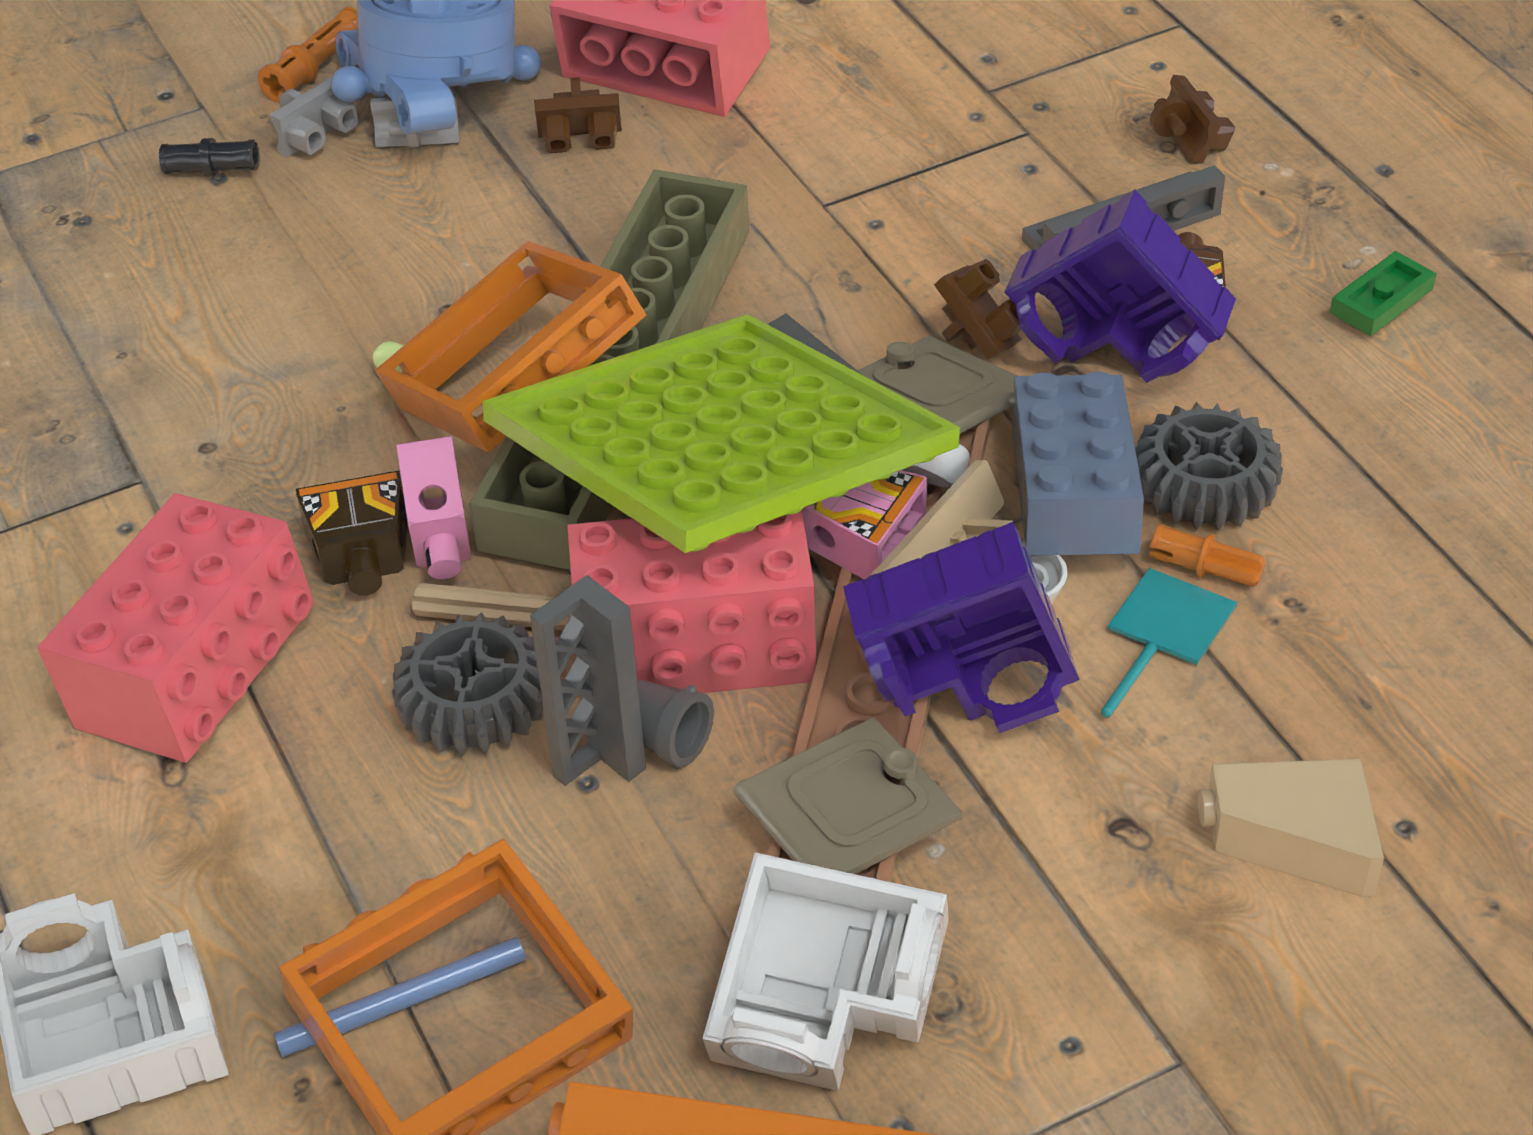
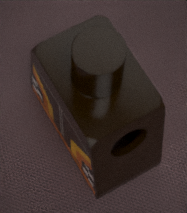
(356, 529)

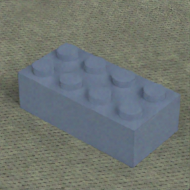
(1076, 465)

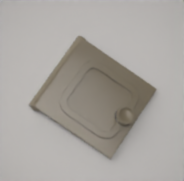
(945, 381)
(840, 809)

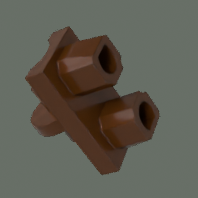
(578, 114)
(1191, 120)
(975, 312)

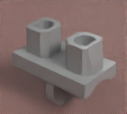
(308, 117)
(389, 132)

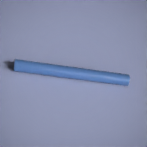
(407, 993)

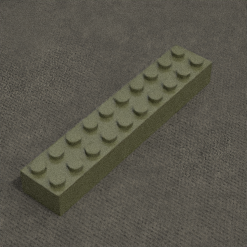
(675, 262)

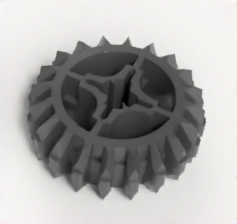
(1208, 466)
(469, 684)

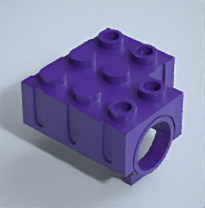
(1122, 284)
(958, 624)

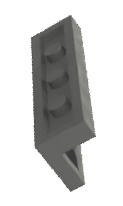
(1177, 200)
(601, 673)

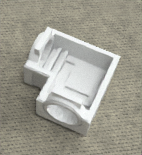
(817, 960)
(100, 1017)

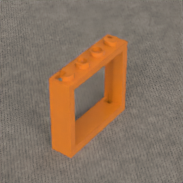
(573, 340)
(416, 914)

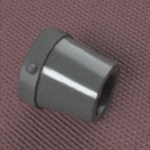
(675, 721)

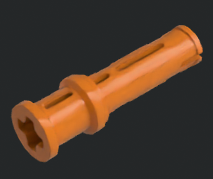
(301, 62)

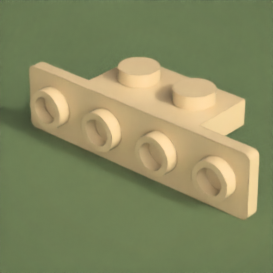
(955, 517)

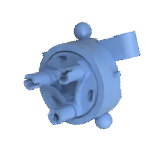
(423, 49)

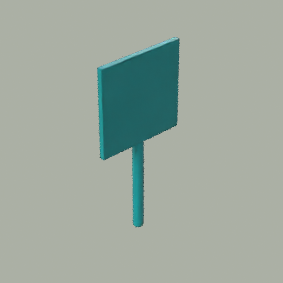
(1169, 618)

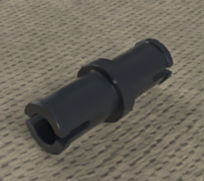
(209, 156)

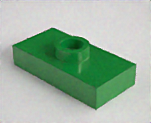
(1382, 293)

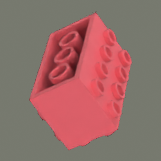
(664, 49)
(713, 614)
(178, 626)

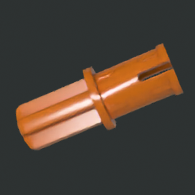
(1206, 555)

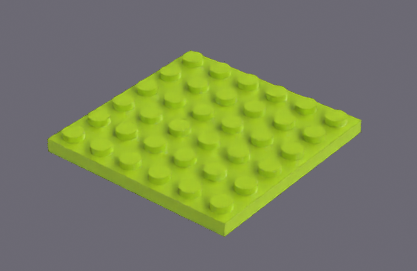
(719, 430)

